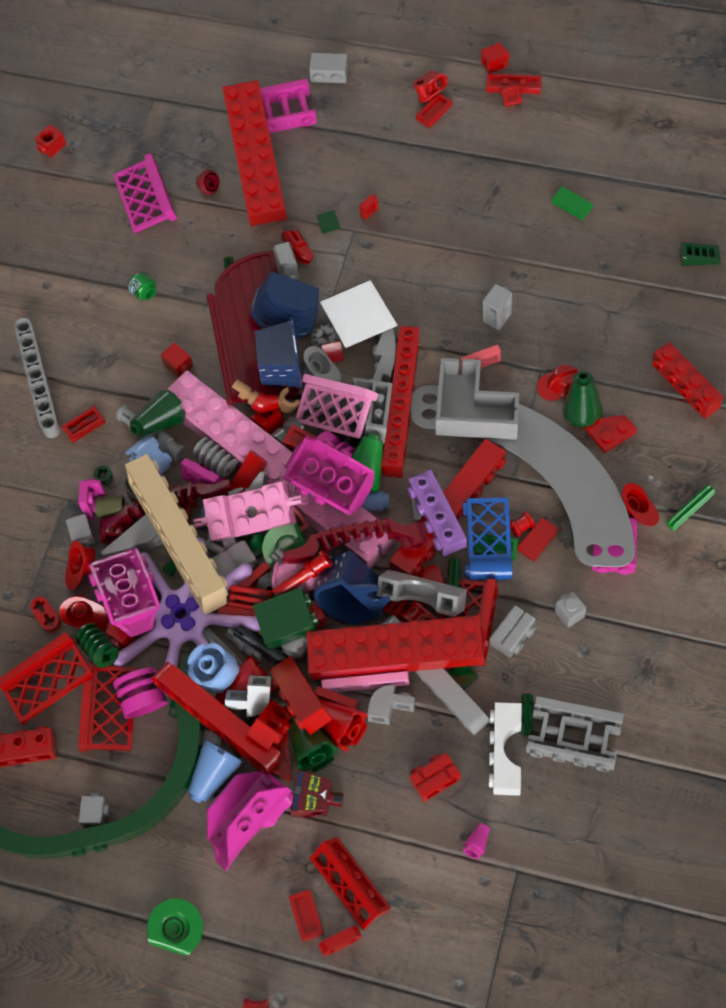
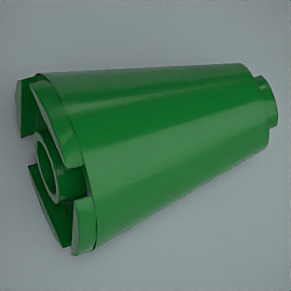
(370, 455)

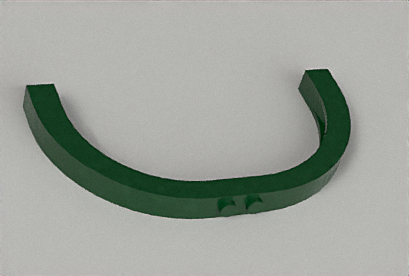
(131, 826)

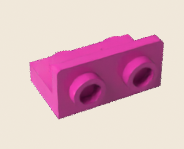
(194, 472)
(87, 496)

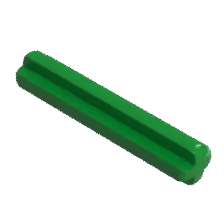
(690, 507)

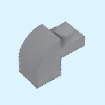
(253, 699)
(386, 700)

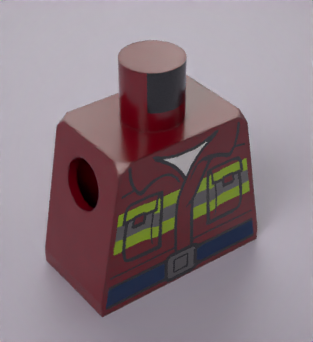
(313, 796)

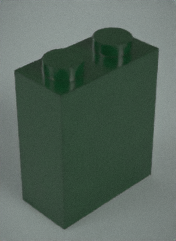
(286, 618)

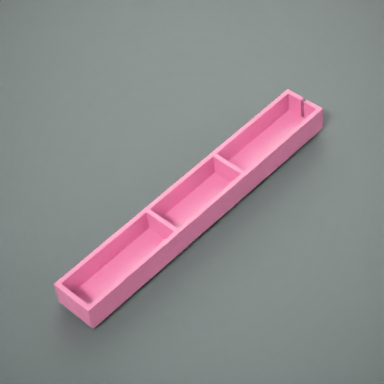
(234, 432)

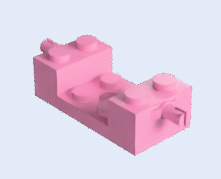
(229, 518)

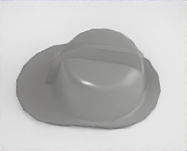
(319, 365)

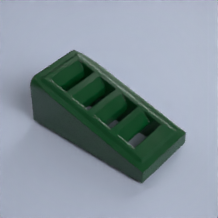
(693, 248)

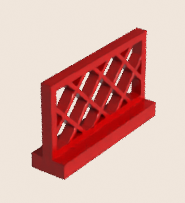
(487, 608)
(20, 676)
(88, 712)

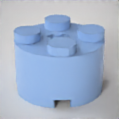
(150, 446)
(212, 667)

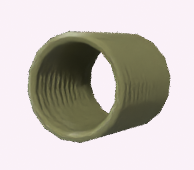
(108, 505)

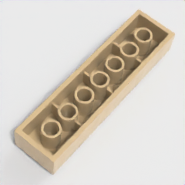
(176, 534)

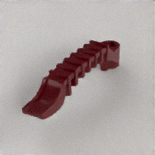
(116, 525)
(409, 535)

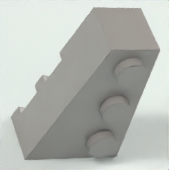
(378, 412)

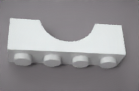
(506, 775)

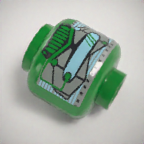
(142, 286)

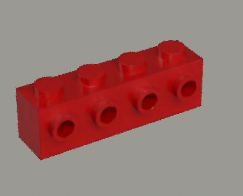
(687, 380)
(300, 695)
(27, 746)

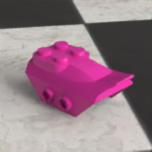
(329, 475)
(126, 591)
(242, 810)

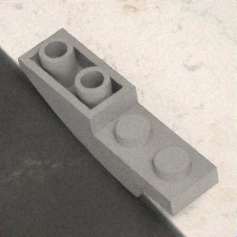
(385, 357)

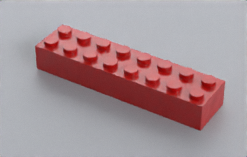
(254, 153)
(395, 648)

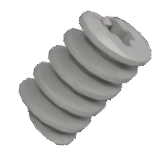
(214, 458)

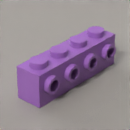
(437, 513)

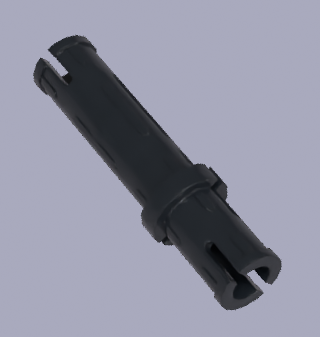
(259, 645)

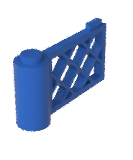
(494, 565)

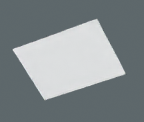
(358, 314)

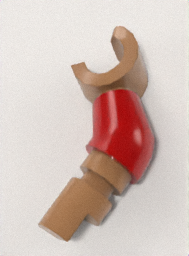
(265, 402)

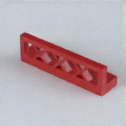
(351, 878)

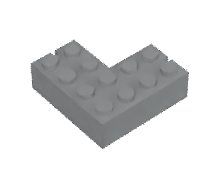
(471, 412)

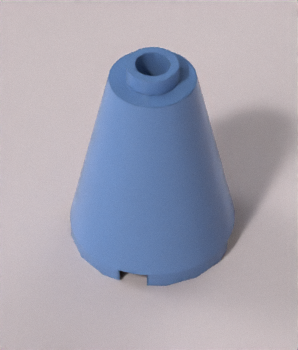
(211, 771)

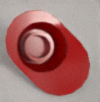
(556, 383)
(639, 505)
(77, 564)
(80, 610)

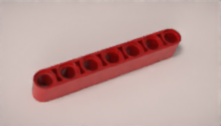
(215, 717)

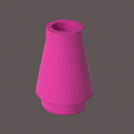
(476, 842)

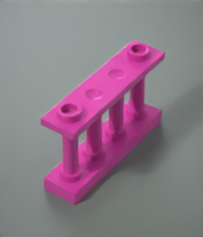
(283, 93)

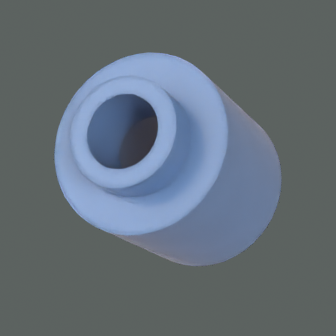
(376, 501)

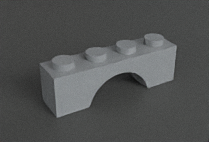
(443, 597)

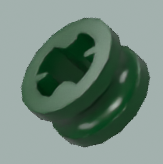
(109, 476)

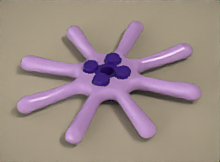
(190, 627)

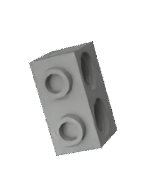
(497, 306)

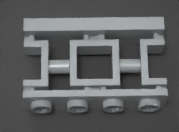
(580, 717)

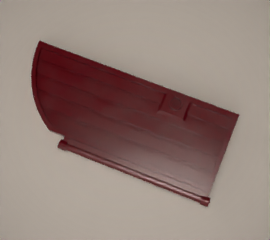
(235, 327)

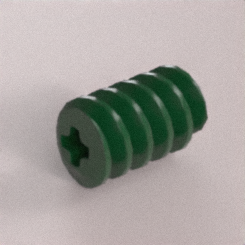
(96, 645)

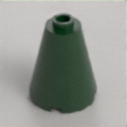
(582, 401)
(158, 414)
(311, 750)

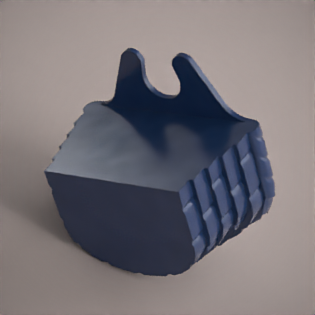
(286, 298)
(279, 355)
(349, 591)

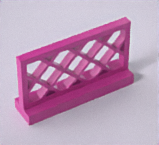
(157, 185)

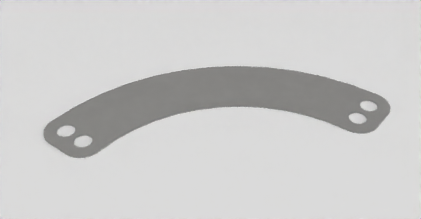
(574, 474)

